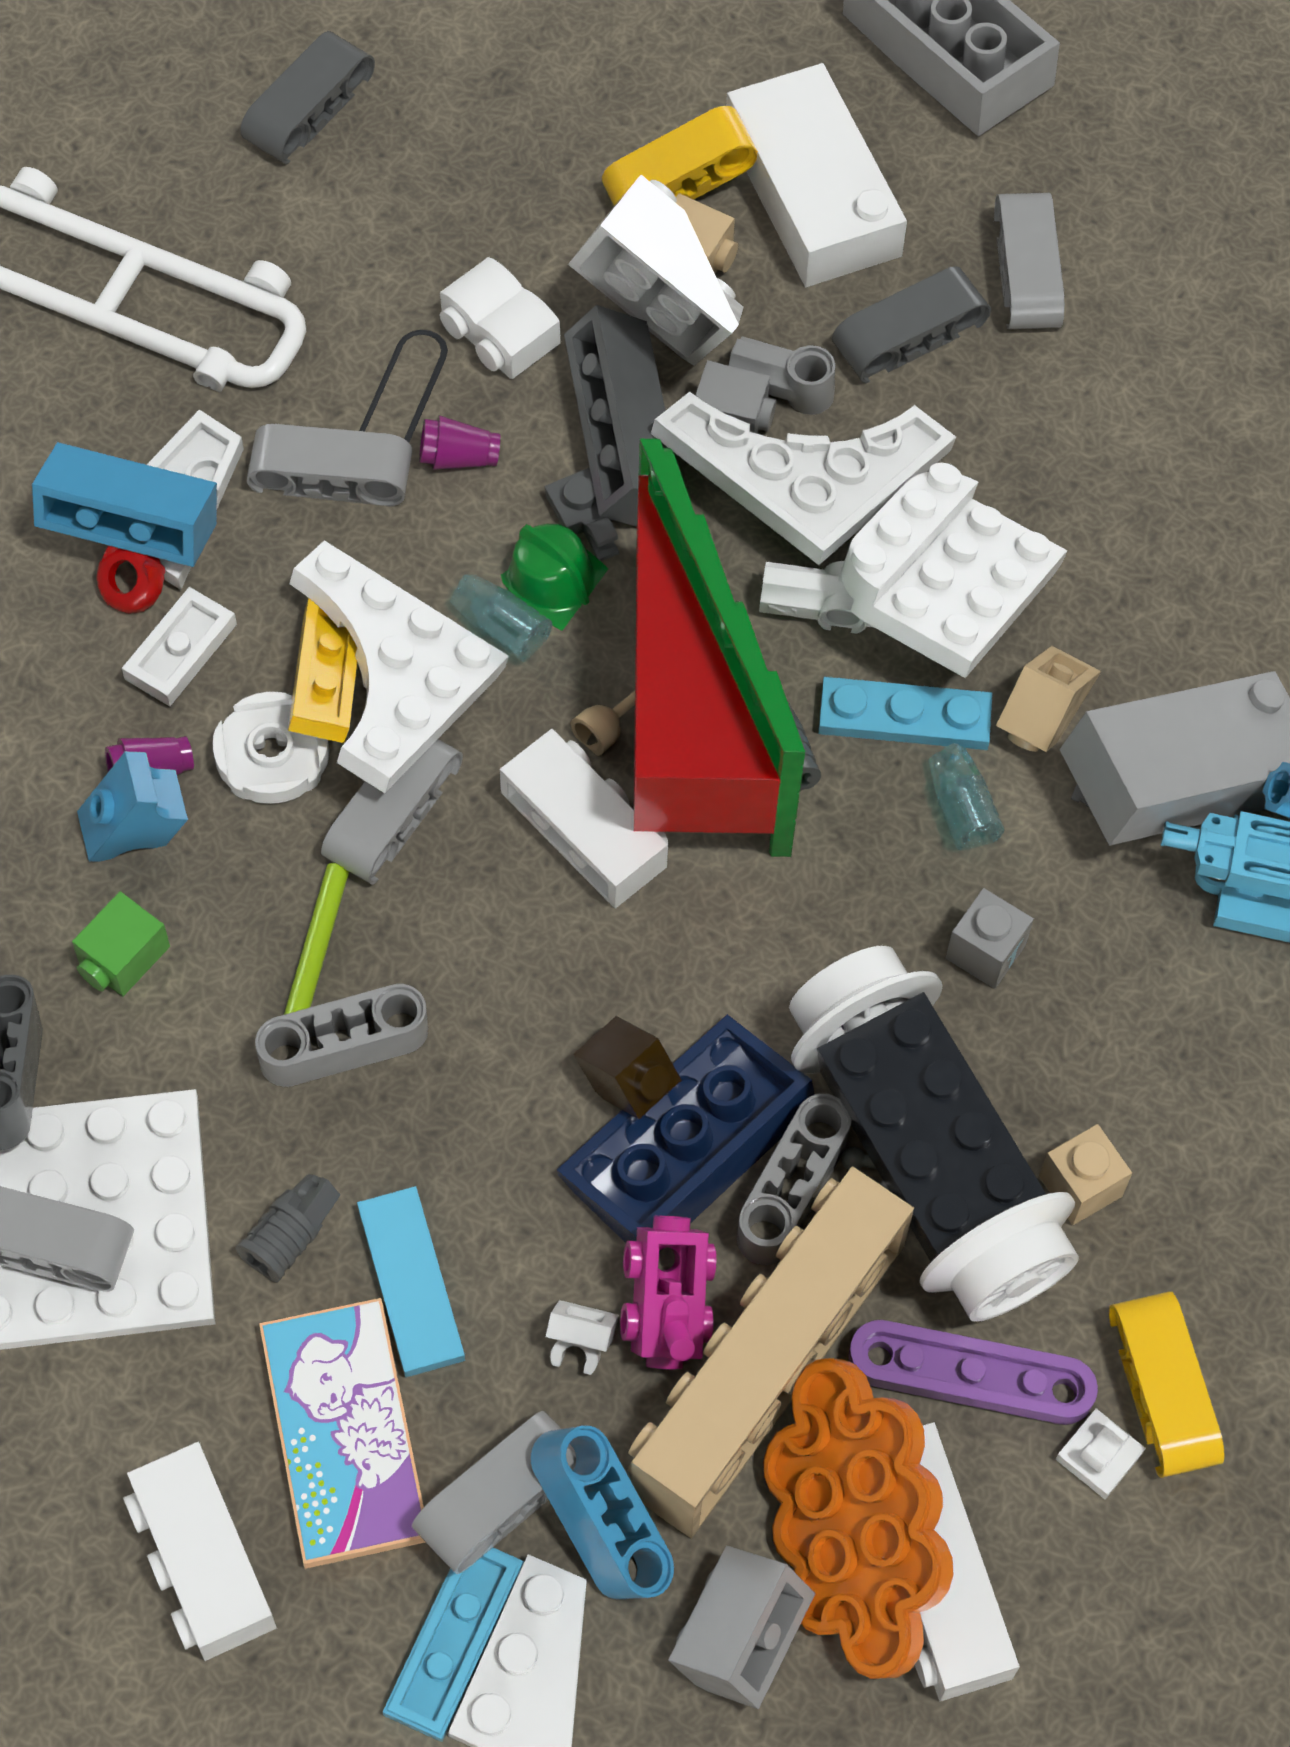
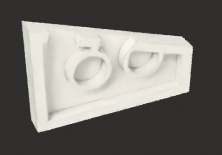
(530, 1666)

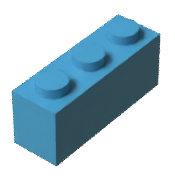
(124, 504)

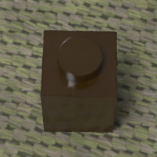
(627, 1067)

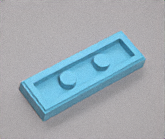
(411, 1282)
(452, 1644)

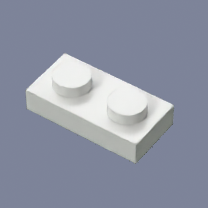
(179, 646)

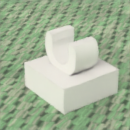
(583, 1328)
(1100, 1453)

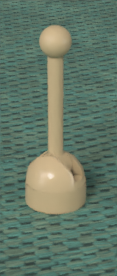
(602, 723)

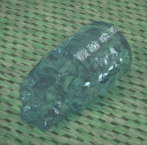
(501, 616)
(964, 798)

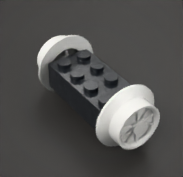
(932, 1132)

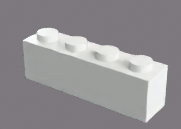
(965, 1632)

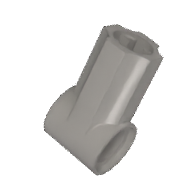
(790, 372)

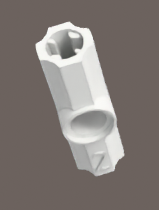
(809, 595)

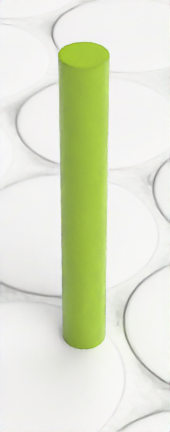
(317, 938)

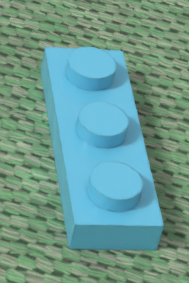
(905, 713)

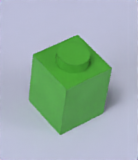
(119, 945)

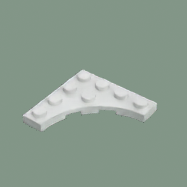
(804, 485)
(411, 660)

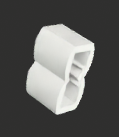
(499, 318)

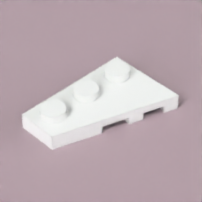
(203, 451)

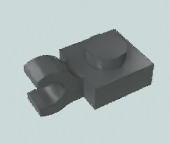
(577, 509)

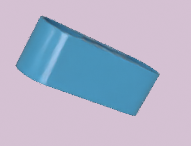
(602, 1513)

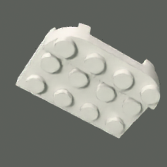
(945, 569)

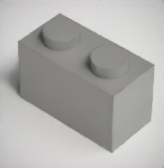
(742, 1626)

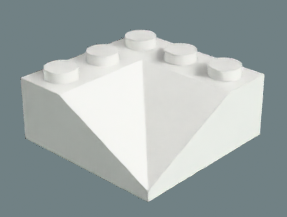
(658, 272)

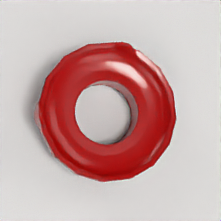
(148, 586)

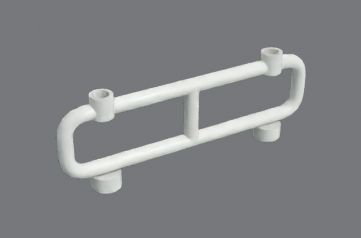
(261, 290)

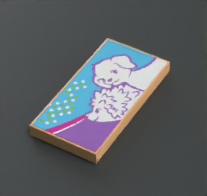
(343, 1432)

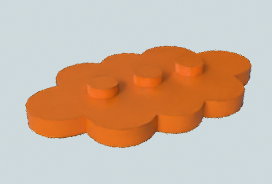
(859, 1516)

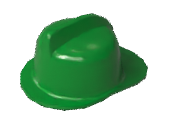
(552, 572)

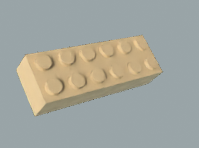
(754, 1365)

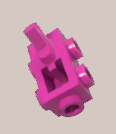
(668, 1305)

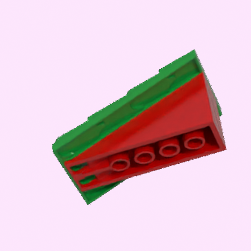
(709, 716)

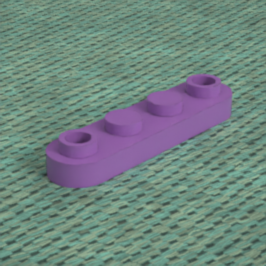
(974, 1372)

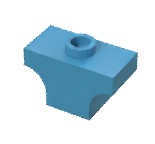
(131, 809)

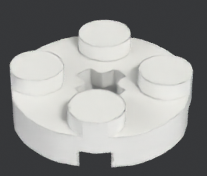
(263, 777)

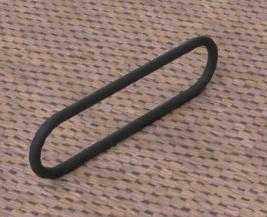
(428, 390)

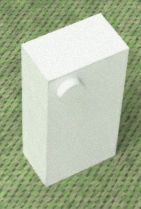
(818, 176)

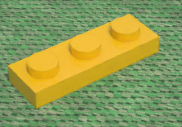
(323, 678)

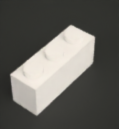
(583, 817)
(198, 1553)

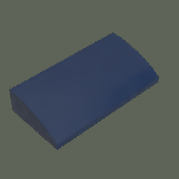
(695, 1139)

